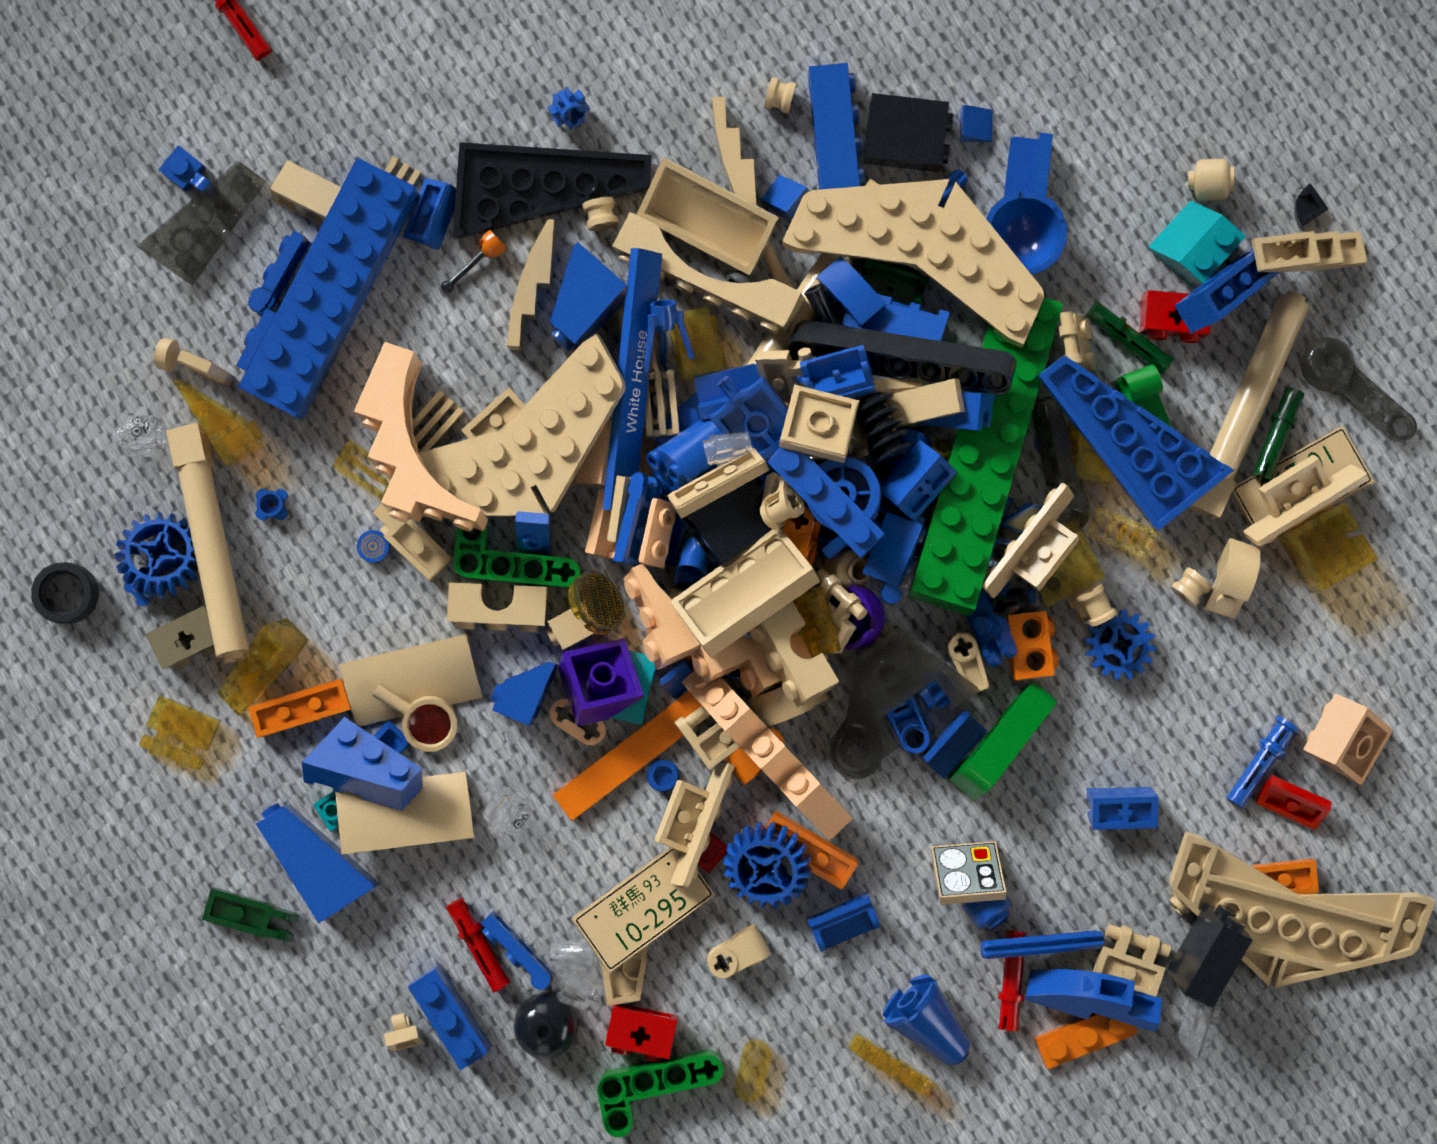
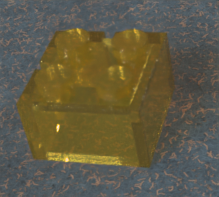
(1324, 552)

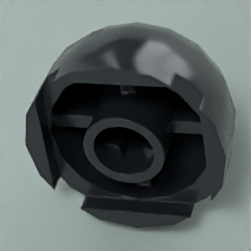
(545, 1026)

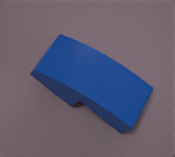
(850, 290)

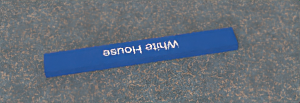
(630, 410)

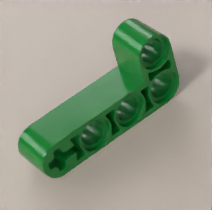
(1143, 389)
(518, 563)
(1003, 741)
(662, 1084)

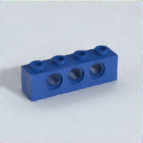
(1223, 292)

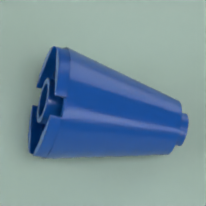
(927, 1020)

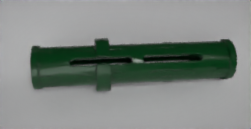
(1129, 337)
(1282, 423)

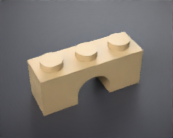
(469, 607)
(801, 677)

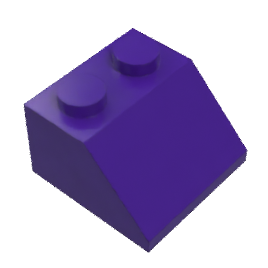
(599, 681)

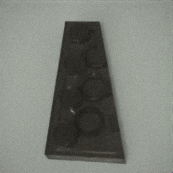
(201, 226)

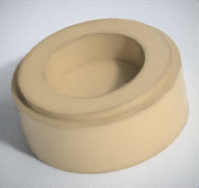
(166, 354)

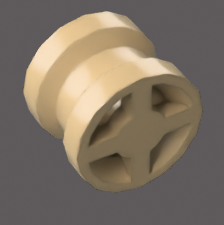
(780, 95)
(600, 213)
(1191, 587)

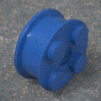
(860, 482)

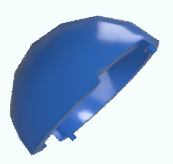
(1031, 228)

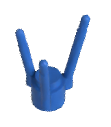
(663, 318)

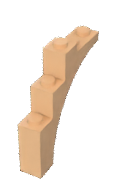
(387, 409)
(672, 640)
(769, 754)

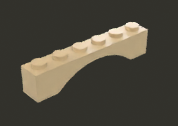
(765, 301)

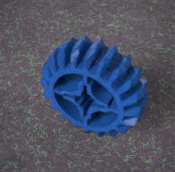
(135, 545)
(751, 845)

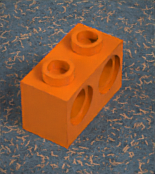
(1039, 643)

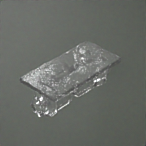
(1197, 1026)

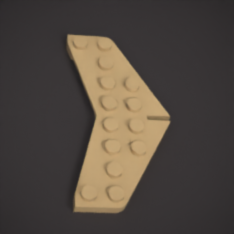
(946, 243)
(539, 445)
(1305, 931)

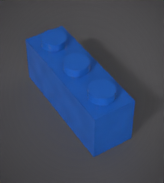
(450, 1017)

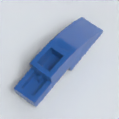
(1093, 992)

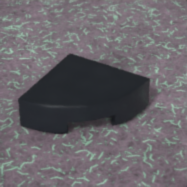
(1308, 206)

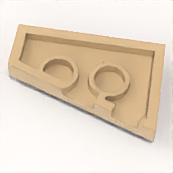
(625, 981)

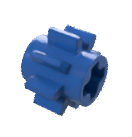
(569, 108)
(934, 695)

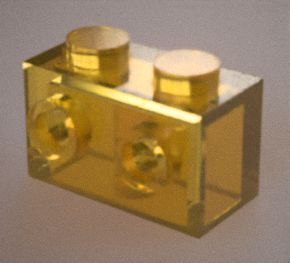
(702, 332)

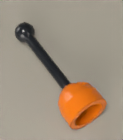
(489, 246)

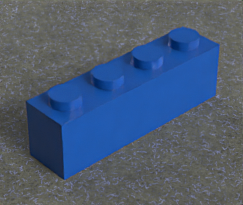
(834, 126)

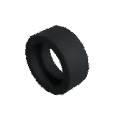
(40, 586)

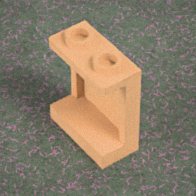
(655, 539)

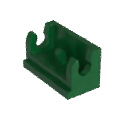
(894, 282)

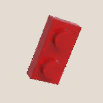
(1293, 802)

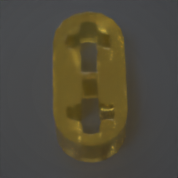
(760, 1072)

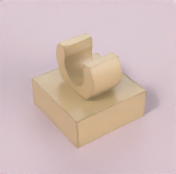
(404, 1034)

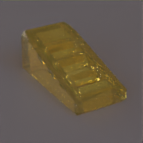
(1142, 554)
(820, 608)

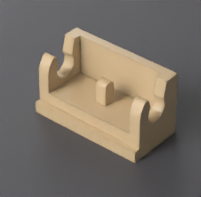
(304, 192)

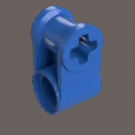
(691, 564)
(907, 720)

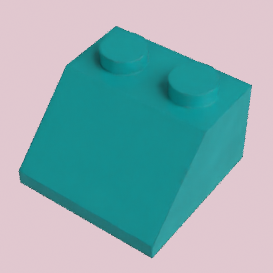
(1196, 243)

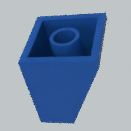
(585, 299)

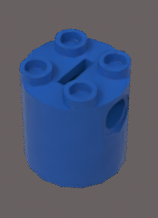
(682, 457)

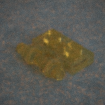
(183, 723)

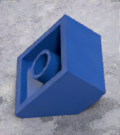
(524, 693)

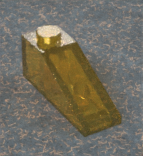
(228, 431)
(268, 657)

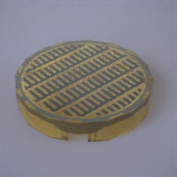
(596, 602)

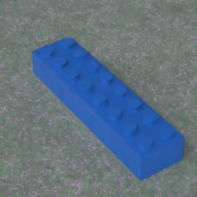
(329, 289)

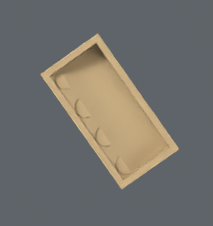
(707, 216)
(745, 591)
(430, 669)
(434, 815)

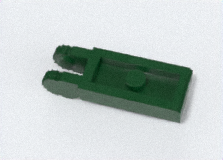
(247, 914)

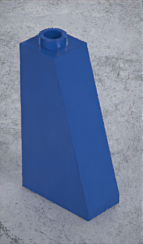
(313, 862)

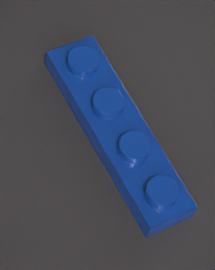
(827, 500)

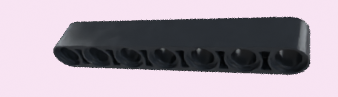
(911, 357)

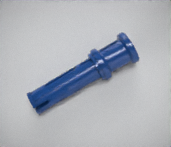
(1238, 794)

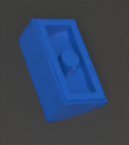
(431, 214)

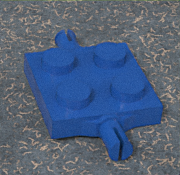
(752, 411)

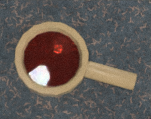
(426, 722)

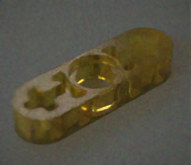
(895, 1068)

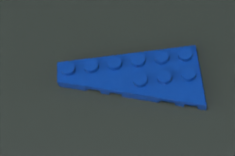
(1143, 454)

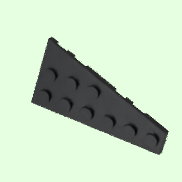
(523, 183)

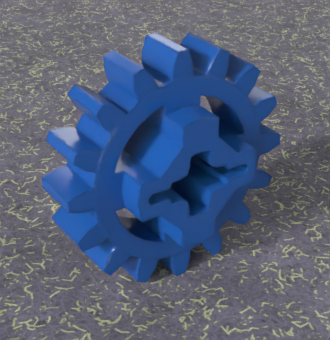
(1124, 658)

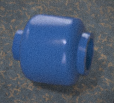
(988, 913)

